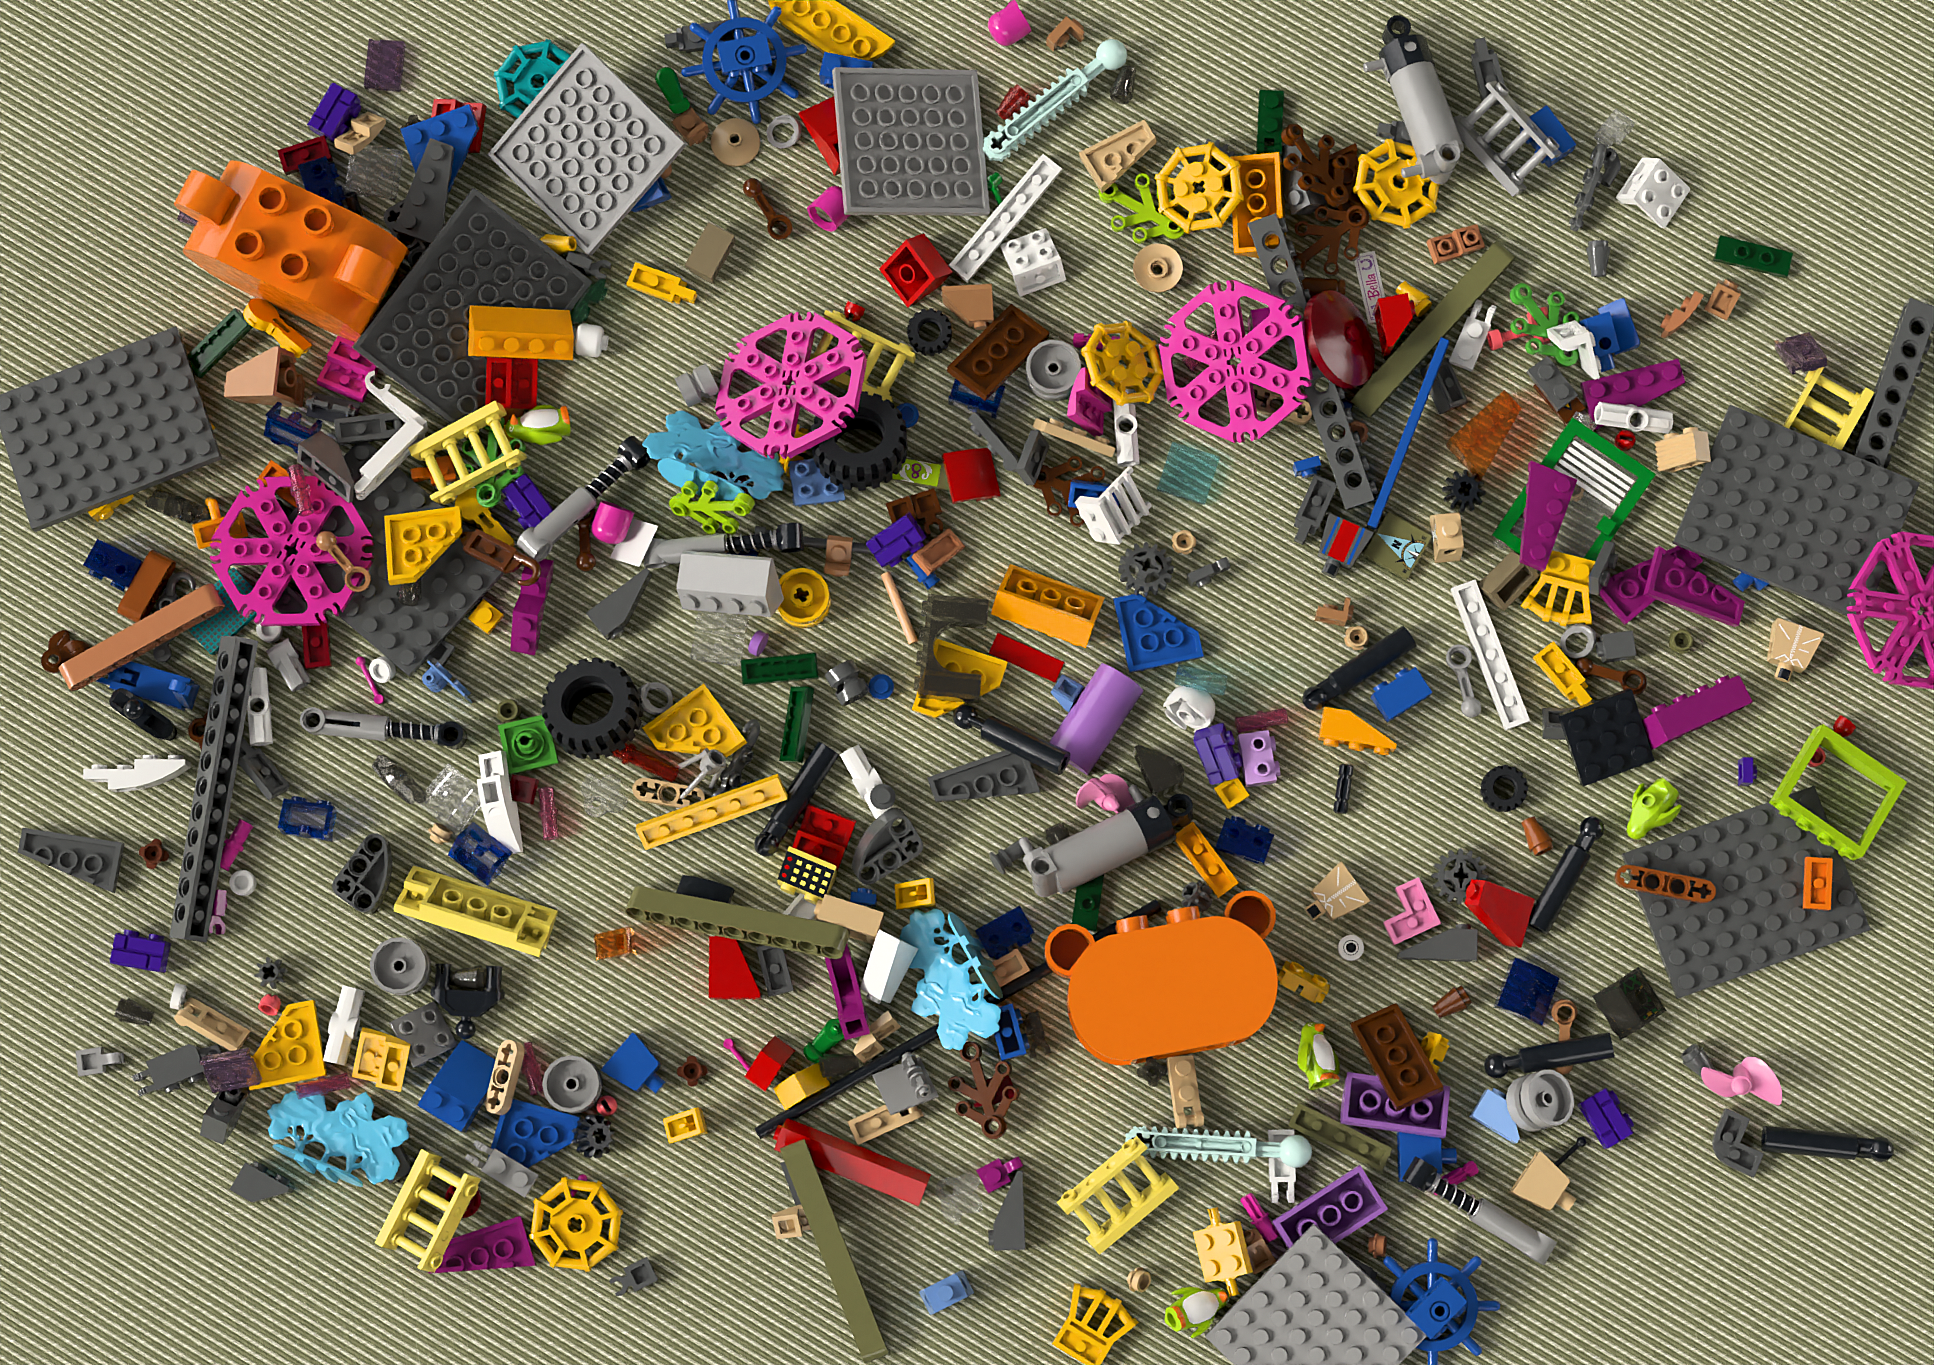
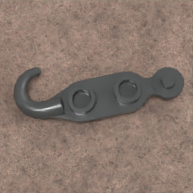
(1591, 179)
(162, 652)
(732, 774)

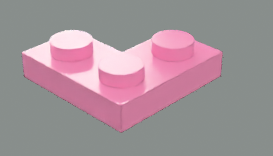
(1418, 916)

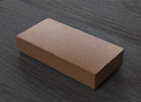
(938, 551)

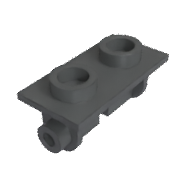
(330, 408)

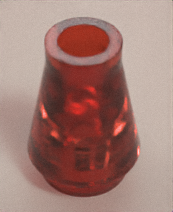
(1012, 102)

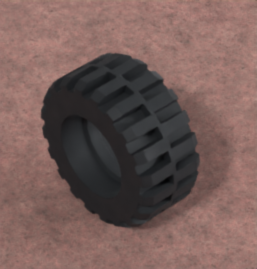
(871, 467)
(576, 684)

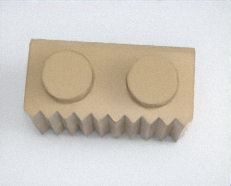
(1683, 450)

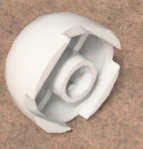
(1190, 708)

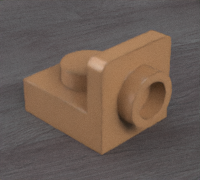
(1060, 34)
(691, 127)
(1723, 299)
(838, 555)
(1331, 614)
(1258, 1251)

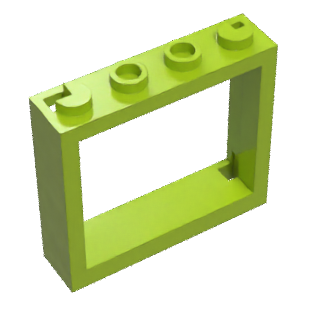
(1858, 760)

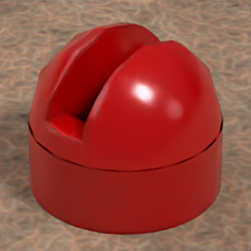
(854, 309)
(1622, 444)
(1843, 726)

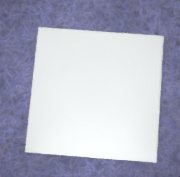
(635, 544)

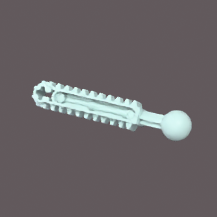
(1109, 56)
(1293, 1150)

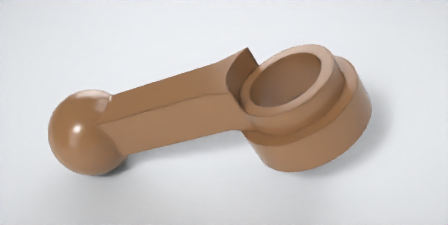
(327, 542)
(1564, 1026)

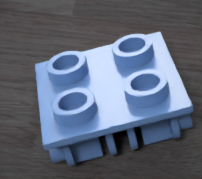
(811, 486)
(438, 677)

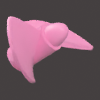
(1108, 792)
(1750, 1076)

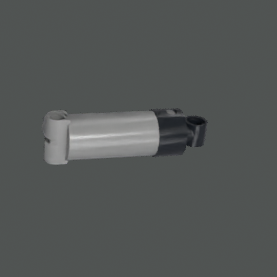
(1421, 101)
(1107, 844)

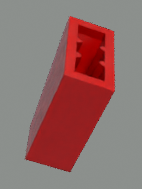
(1500, 910)
(729, 972)

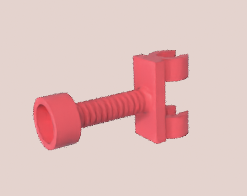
(1496, 338)

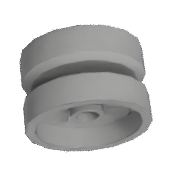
(1055, 355)
(387, 959)
(587, 1089)
(1540, 1100)

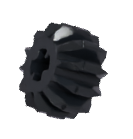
(1473, 495)
(592, 1145)

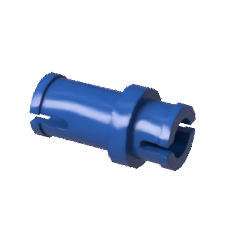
(928, 581)

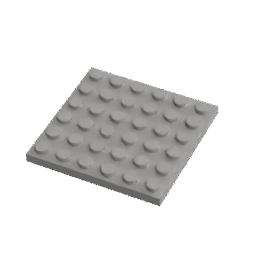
(910, 142)
(587, 149)
(1315, 1312)

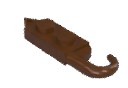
(499, 555)

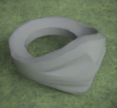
(797, 126)
(1577, 628)
(646, 703)

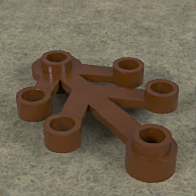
(1332, 189)
(1333, 235)
(1064, 486)
(984, 1093)

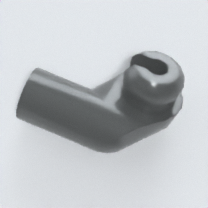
(1612, 167)

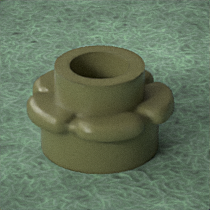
(1687, 639)
(502, 709)

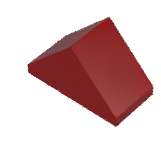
(769, 1063)

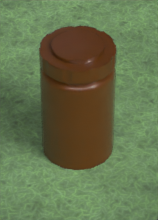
(1318, 285)

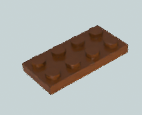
(997, 352)
(1396, 1057)

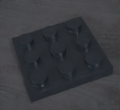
(1606, 737)

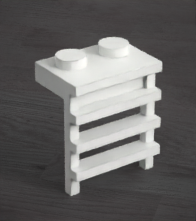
(1105, 517)

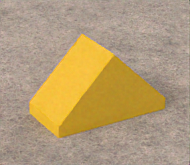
(915, 894)
(801, 1086)
(685, 1125)

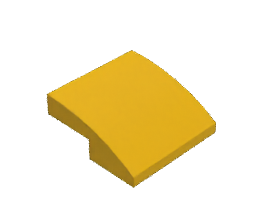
(381, 1059)

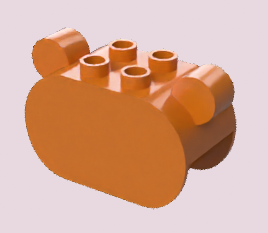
(290, 247)
(1169, 984)

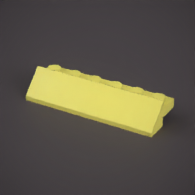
(476, 911)

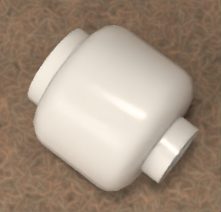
(589, 340)

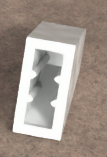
(886, 967)

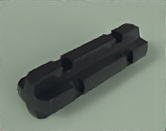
(1343, 789)

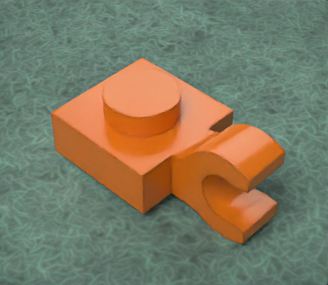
(446, 466)

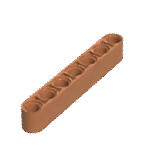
(141, 637)

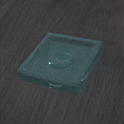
(1188, 473)
(1201, 679)

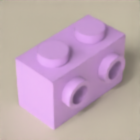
(1258, 759)

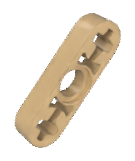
(1292, 418)
(660, 801)
(493, 1092)

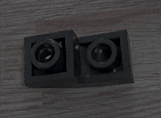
(705, 889)

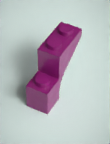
(530, 609)
(847, 995)

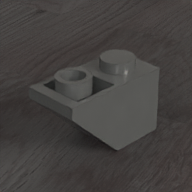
(223, 1114)
(258, 1185)

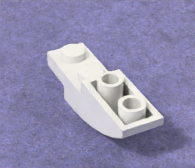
(146, 773)
(496, 801)

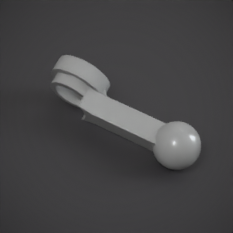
(1470, 706)

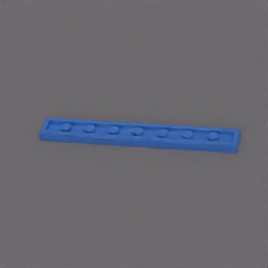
(1408, 433)

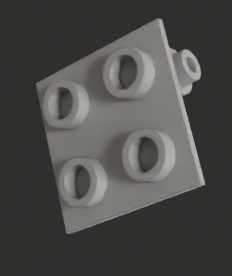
(425, 1032)
(905, 1084)

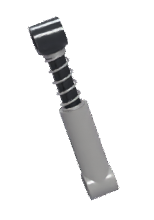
(786, 538)
(539, 540)
(379, 728)
(1482, 1212)

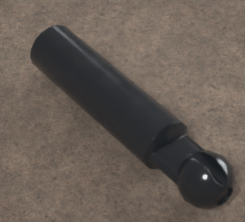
(1359, 668)
(1014, 740)
(798, 797)
(1565, 876)
(1552, 1055)
(1824, 1144)

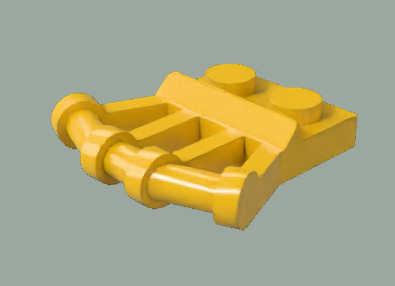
(1566, 572)
(1084, 1342)

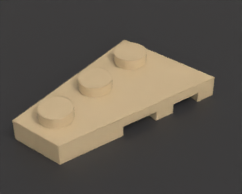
(1116, 154)
(1075, 436)

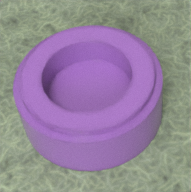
(758, 643)

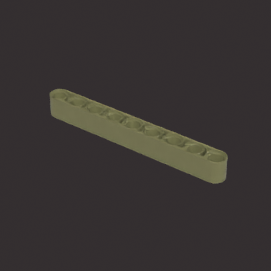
(1432, 328)
(737, 922)
(834, 1251)

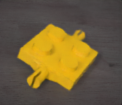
(1222, 1251)

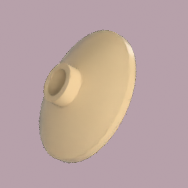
(735, 153)
(1157, 256)

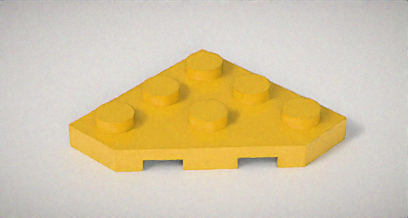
(418, 540)
(963, 661)
(695, 725)
(291, 1048)

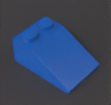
(459, 1087)

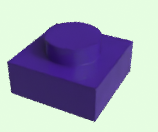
(1746, 771)

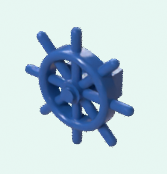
(743, 57)
(1440, 1302)

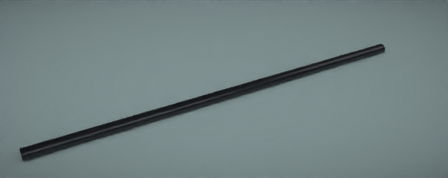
(922, 1039)

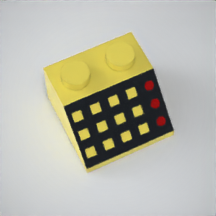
(806, 875)

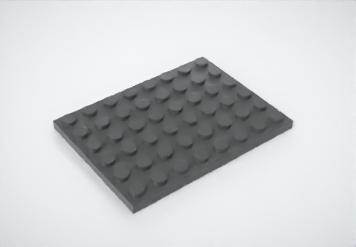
(424, 324)
(106, 429)
(1792, 510)
(448, 586)
(1758, 899)

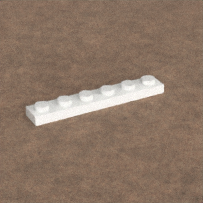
(1005, 218)
(1490, 655)

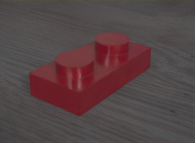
(302, 153)
(317, 645)

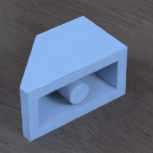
(1493, 1113)

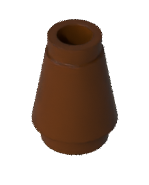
(1452, 1002)

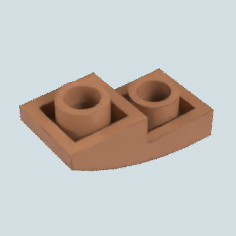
(1456, 244)
(1674, 321)

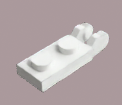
(1472, 338)
(1280, 1171)

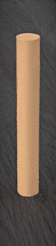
(899, 608)

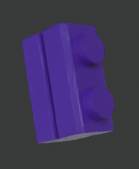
(334, 112)
(527, 501)
(896, 540)
(1217, 753)
(140, 952)
(1606, 1118)

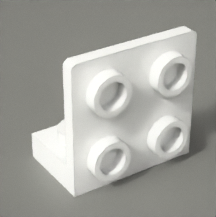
(1654, 190)
(1033, 262)
(1574, 336)

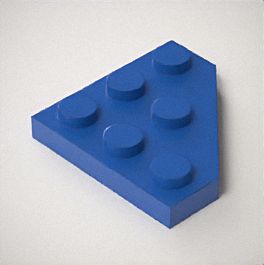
(453, 128)
(1153, 635)
(533, 1132)

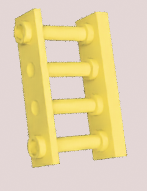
(902, 352)
(1844, 422)
(447, 439)
(408, 1200)
(1134, 1211)

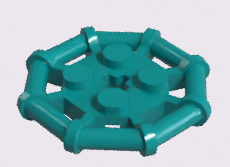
(526, 73)

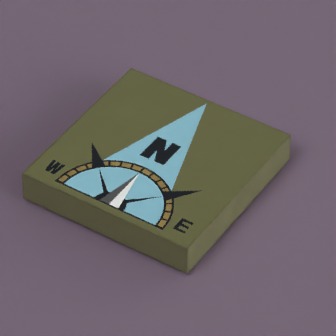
(1397, 546)

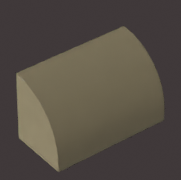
(710, 252)
(1507, 581)

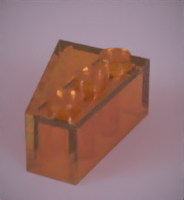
(1483, 435)

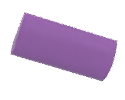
(1096, 717)
(1369, 1106)
(1334, 1209)

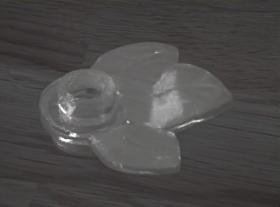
(605, 791)
(961, 1200)

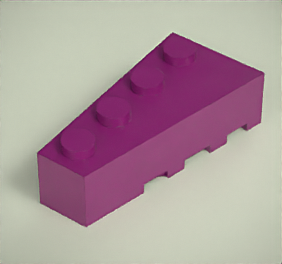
(1695, 711)

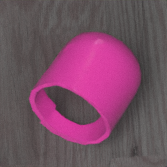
(1008, 25)
(832, 203)
(611, 522)

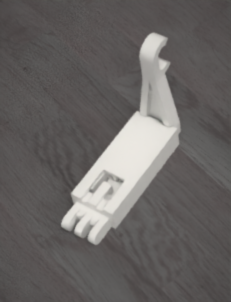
(396, 448)

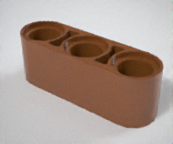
(146, 586)

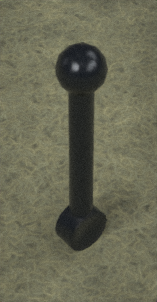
(1581, 1141)

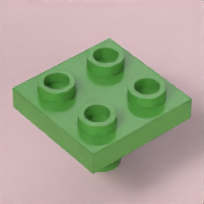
(527, 745)

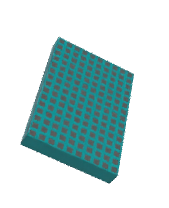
(226, 622)

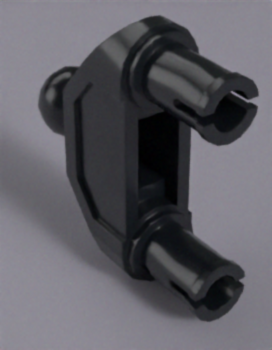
(142, 715)
(467, 1003)

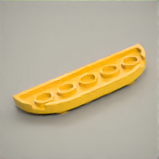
(833, 28)

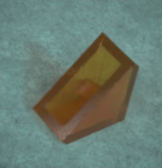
(615, 944)

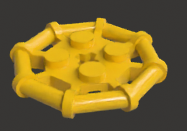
(1197, 173)
(1385, 190)
(1131, 354)
(574, 1239)

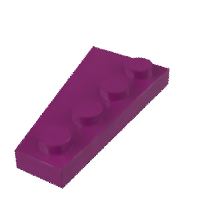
(1633, 386)
(1544, 512)
(1626, 589)
(1690, 590)
(489, 1248)

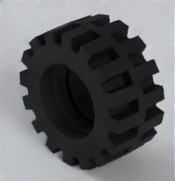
(920, 319)
(1492, 799)

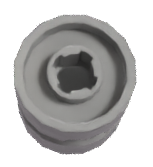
(697, 385)

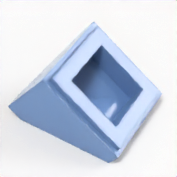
(1066, 692)

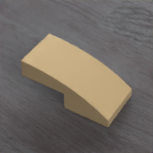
(362, 132)
(870, 1044)
(790, 1222)

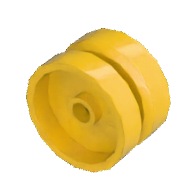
(804, 583)

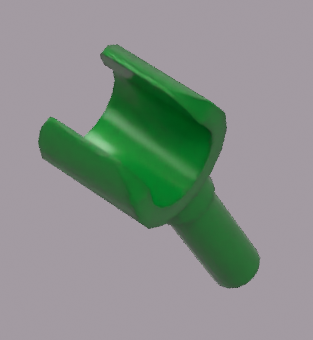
(993, 182)

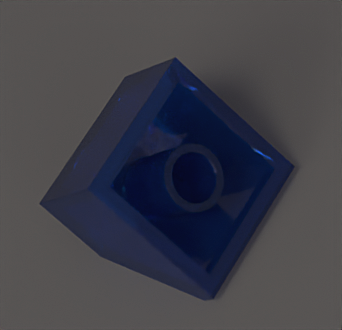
(1526, 991)

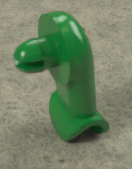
(670, 86)
(824, 1041)

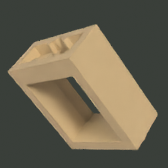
(859, 920)

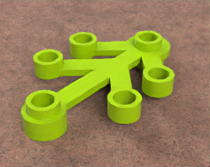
(1145, 211)
(684, 506)

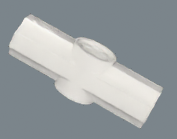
(1647, 419)
(1126, 442)
(259, 722)
(863, 775)
(344, 1025)

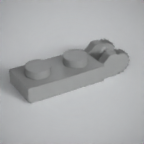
(504, 1169)

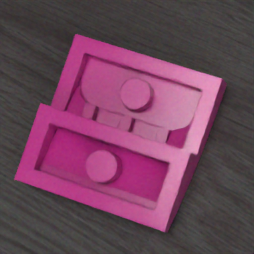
(346, 371)
(1088, 404)

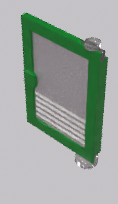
(1602, 499)

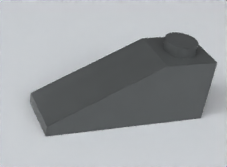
(1298, 200)
(325, 461)
(617, 609)
(1452, 945)
(1009, 1226)

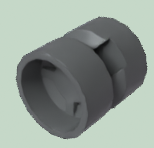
(846, 681)

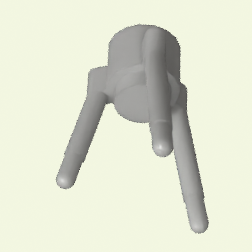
(711, 763)

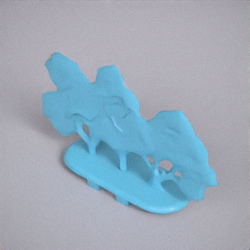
(711, 451)
(946, 984)
(343, 1132)

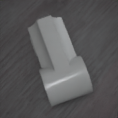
(286, 659)

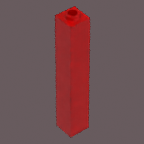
(856, 1162)

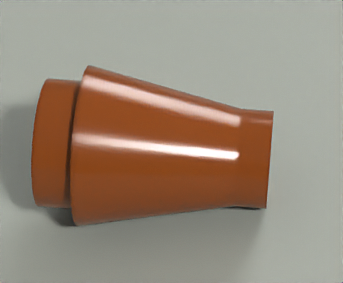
(1537, 838)

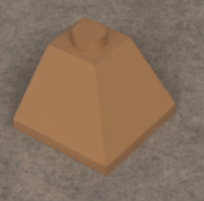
(970, 304)

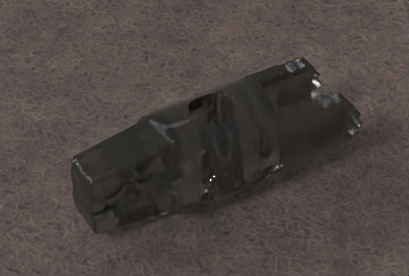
(177, 507)
(398, 780)

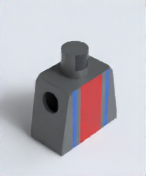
(1341, 544)

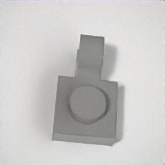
(94, 1061)

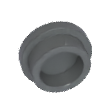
(882, 796)

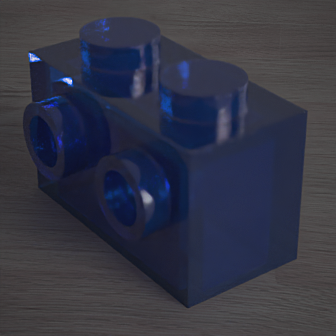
(320, 178)
(112, 564)
(1244, 840)
(1005, 933)

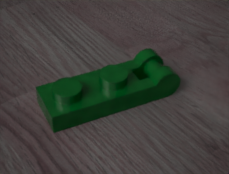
(1269, 121)

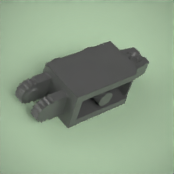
(175, 1068)

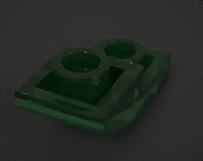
(592, 295)

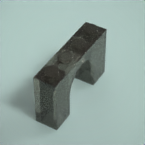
(942, 614)

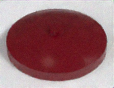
(1339, 339)

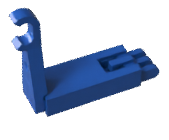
(154, 685)

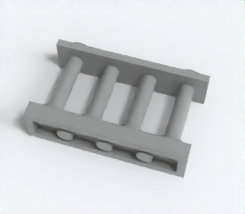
(1481, 143)

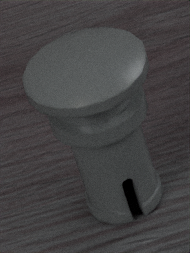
(1006, 856)

